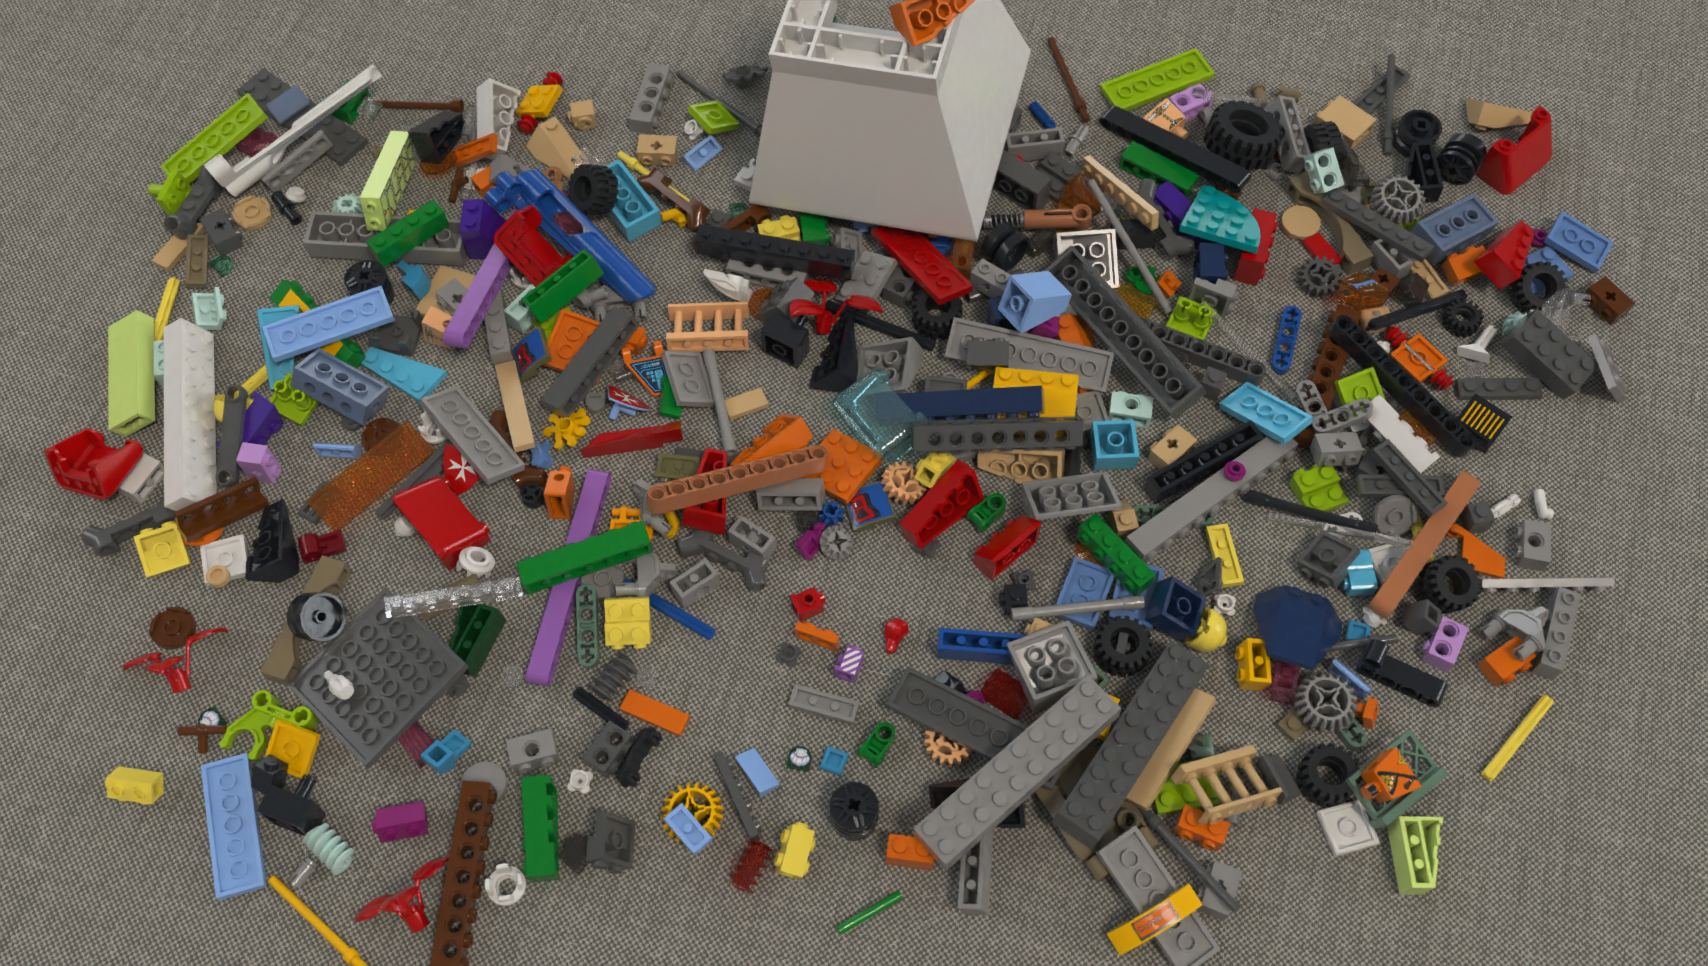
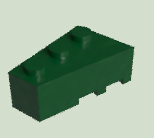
(476, 634)

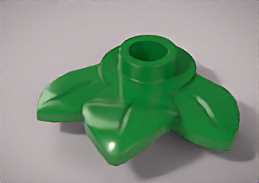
(1135, 277)

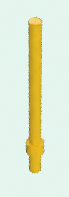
(350, 955)

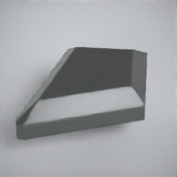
(1210, 579)

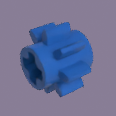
(942, 244)
(827, 510)

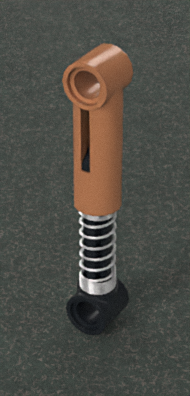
(1044, 218)

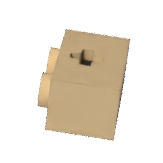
(657, 150)
(1172, 447)

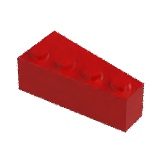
(1506, 255)
(1251, 265)
(942, 505)
(712, 514)

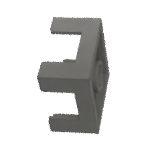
(400, 335)

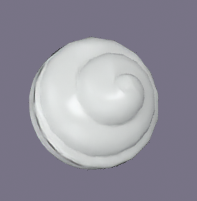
(403, 527)

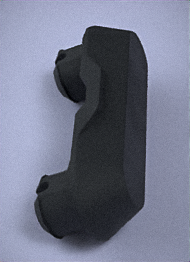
(1073, 460)
(628, 772)

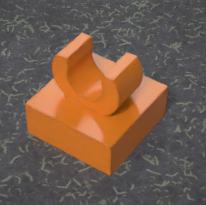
(1168, 283)
(1368, 712)

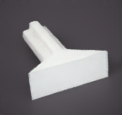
(1477, 350)

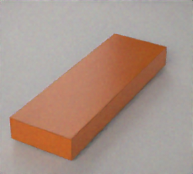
(476, 150)
(654, 713)

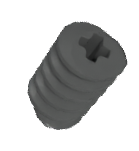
(613, 677)

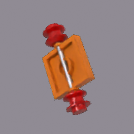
(1419, 358)

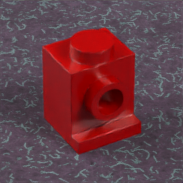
(804, 609)

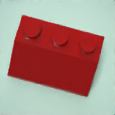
(1007, 546)

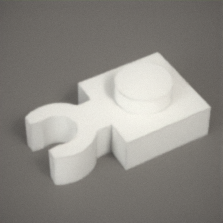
(745, 176)

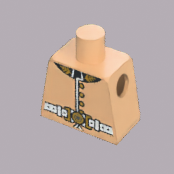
(1168, 117)
(434, 326)

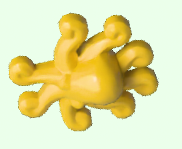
(567, 428)

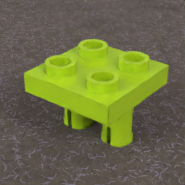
(171, 193)
(1190, 318)
(292, 402)

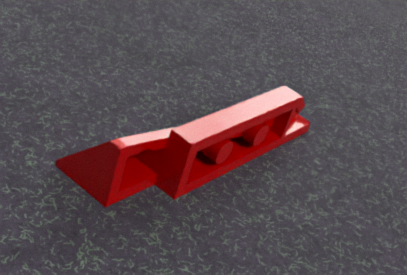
(633, 440)

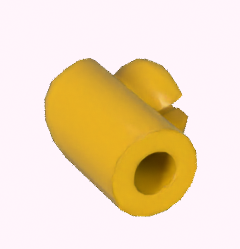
(674, 214)
(674, 522)

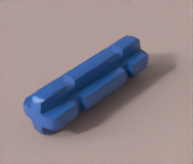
(1042, 115)

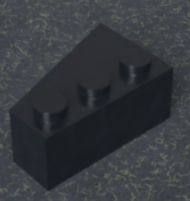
(437, 136)
(1424, 169)

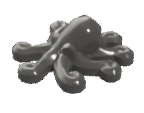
(744, 74)

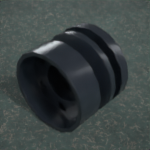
(1461, 158)
(368, 275)
(850, 823)

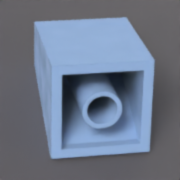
(1033, 299)

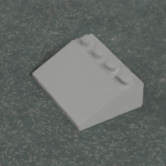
(1069, 496)

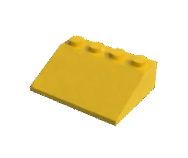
(1059, 391)

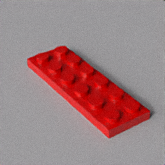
(923, 263)

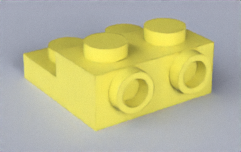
(785, 228)
(162, 549)
(627, 622)

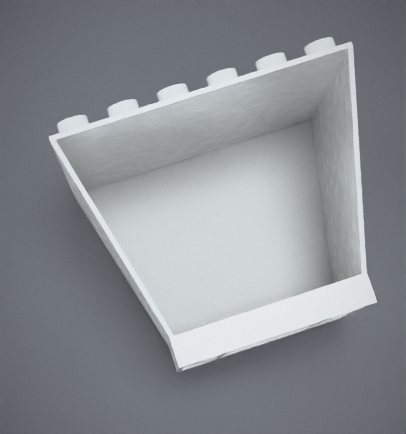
(886, 127)

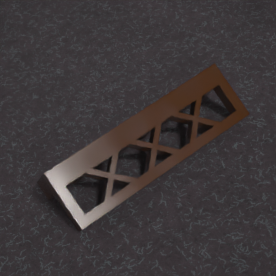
(221, 512)

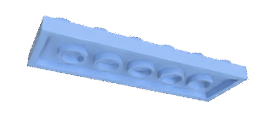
(327, 324)
(233, 827)

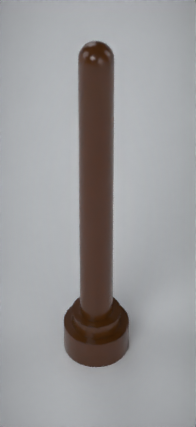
(455, 105)

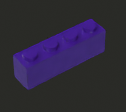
(1175, 208)

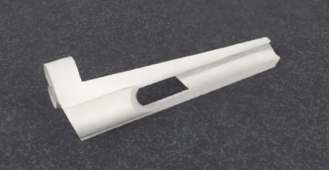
(251, 170)

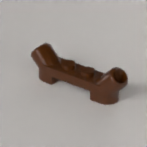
(659, 181)
(745, 220)
(531, 473)

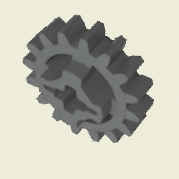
(1318, 279)

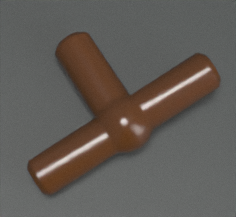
(456, 184)
(202, 731)

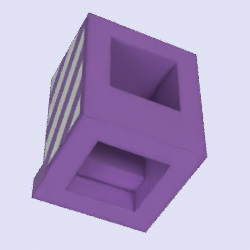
(849, 664)

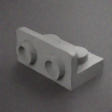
(848, 239)

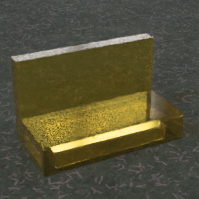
(1139, 302)

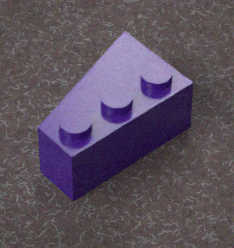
(261, 421)

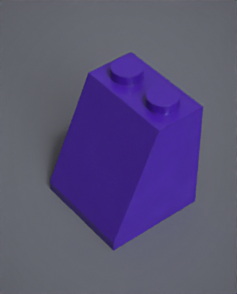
(478, 227)

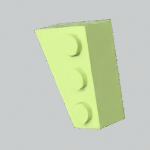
(1414, 852)

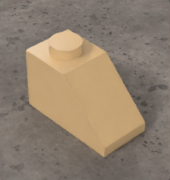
(1123, 520)

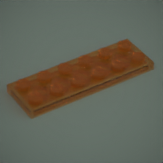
(370, 476)

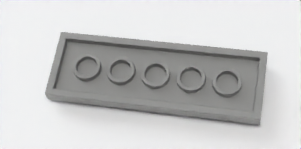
(472, 435)
(1146, 884)

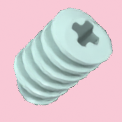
(328, 848)

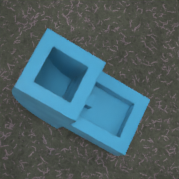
(415, 279)
(444, 753)

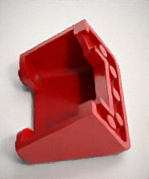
(1512, 165)
(527, 247)
(89, 466)
(441, 519)

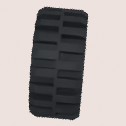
(1243, 134)

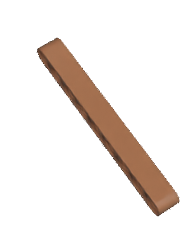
(736, 479)
(1423, 546)

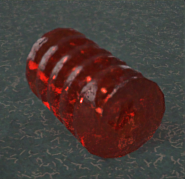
(750, 866)

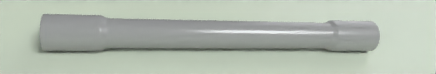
(727, 437)
(1124, 603)

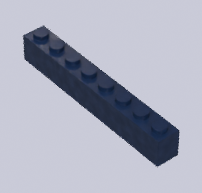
(978, 403)

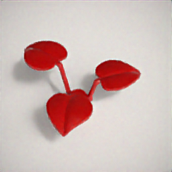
(824, 317)
(177, 677)
(399, 903)

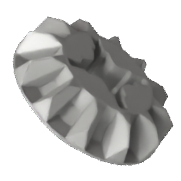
(831, 550)

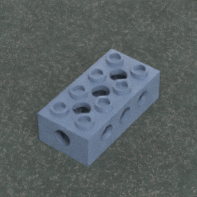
(1469, 213)
(339, 386)

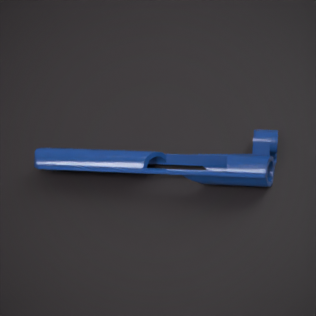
(537, 190)

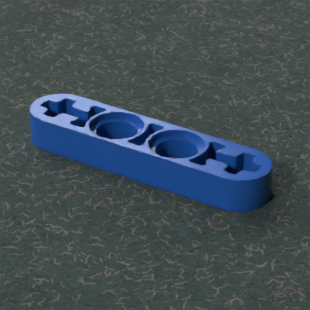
(1288, 340)

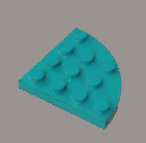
(1221, 220)

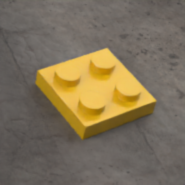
(293, 746)

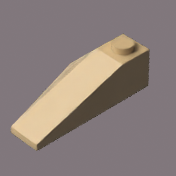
(1494, 116)
(553, 146)
(1023, 464)

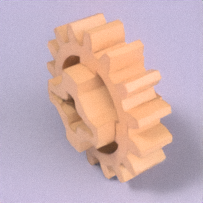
(894, 481)
(940, 746)

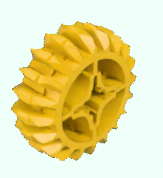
(700, 810)

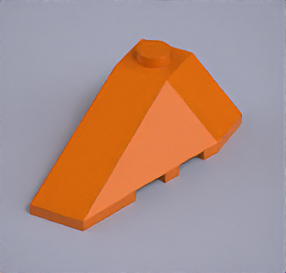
(923, 19)
(1076, 331)
(779, 436)

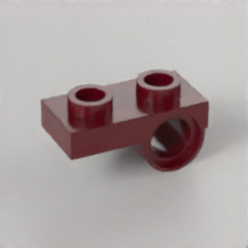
(314, 546)

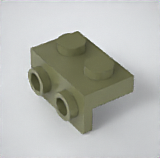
(676, 467)

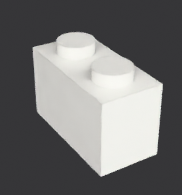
(142, 479)

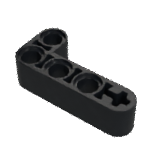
(1399, 676)

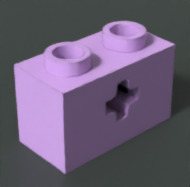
(258, 462)

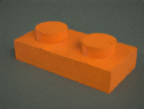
(823, 638)

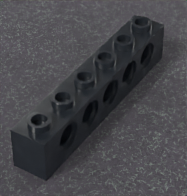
(1201, 462)

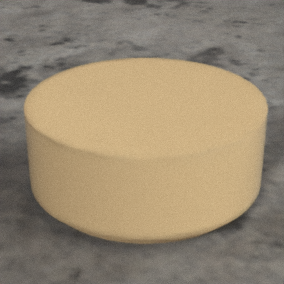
(218, 576)

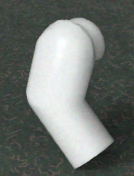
(1541, 505)

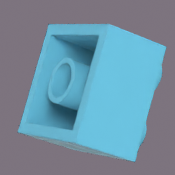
(1114, 444)

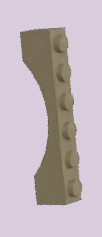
(1351, 248)
(284, 659)

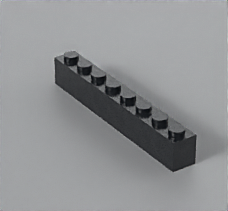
(775, 252)

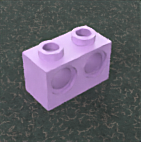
(1189, 104)
(1447, 645)

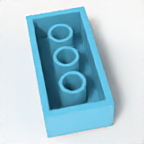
(634, 210)

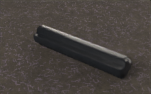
(599, 708)

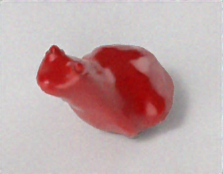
(894, 633)

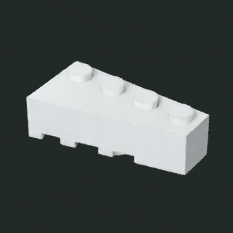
(495, 112)
(1400, 433)

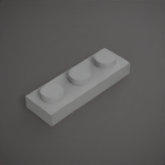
(824, 704)

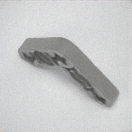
(1324, 416)

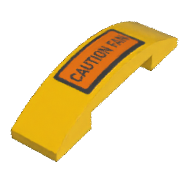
(1154, 920)

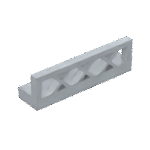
(297, 161)

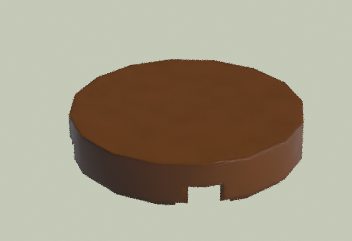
(377, 431)
(172, 628)

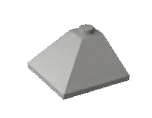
(1096, 247)
(897, 357)
(1050, 664)

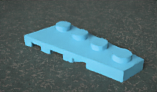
(266, 316)
(406, 375)

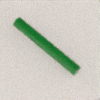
(869, 912)

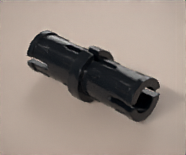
(286, 208)

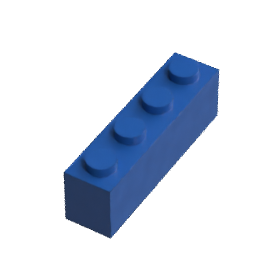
(975, 645)

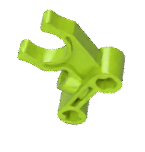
(265, 716)

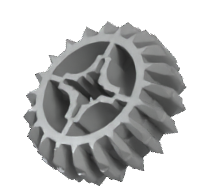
(1395, 205)
(1314, 687)

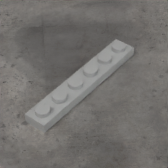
(1552, 583)

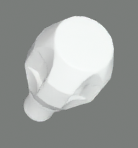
(339, 685)

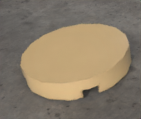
(252, 213)
(1300, 222)

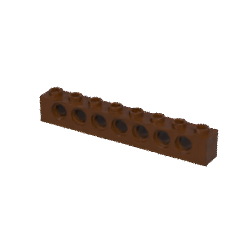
(1330, 369)
(471, 794)

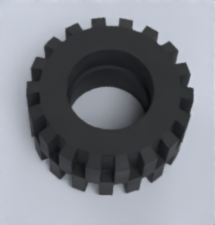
(1324, 136)
(593, 189)
(1522, 290)
(933, 325)
(1462, 576)
(1118, 662)
(1312, 783)

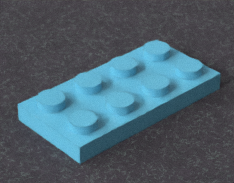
(1266, 412)

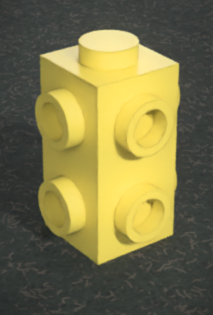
(933, 467)
(134, 785)
(794, 852)

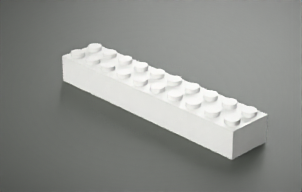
(188, 415)

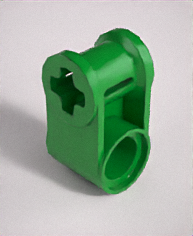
(984, 514)
(875, 747)

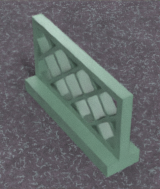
(1394, 808)

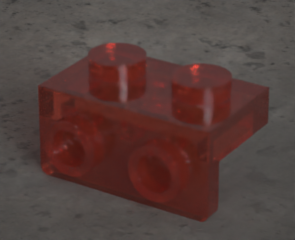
(1005, 693)

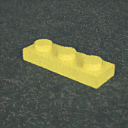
(1223, 547)

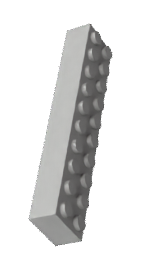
(1016, 772)

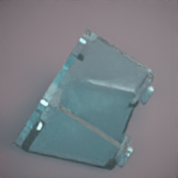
(878, 415)

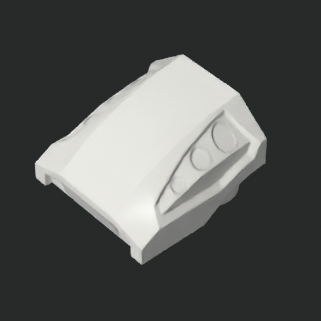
(730, 285)

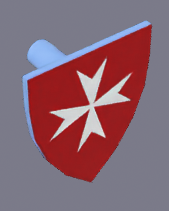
(624, 402)
(458, 470)

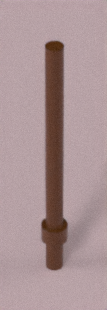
(1080, 104)

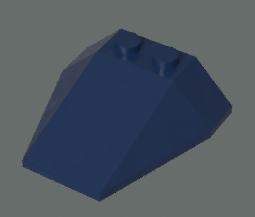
(1296, 625)

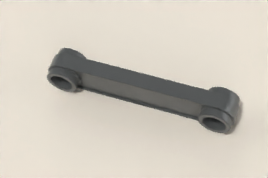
(231, 435)

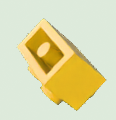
(1253, 665)

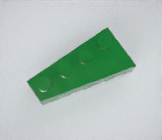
(540, 828)

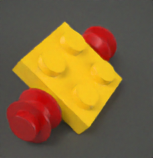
(539, 102)

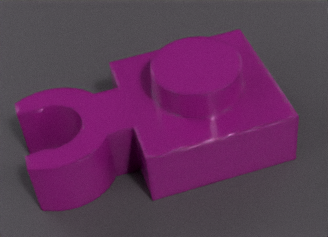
(810, 541)

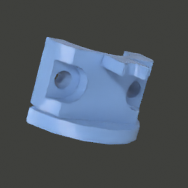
(540, 454)

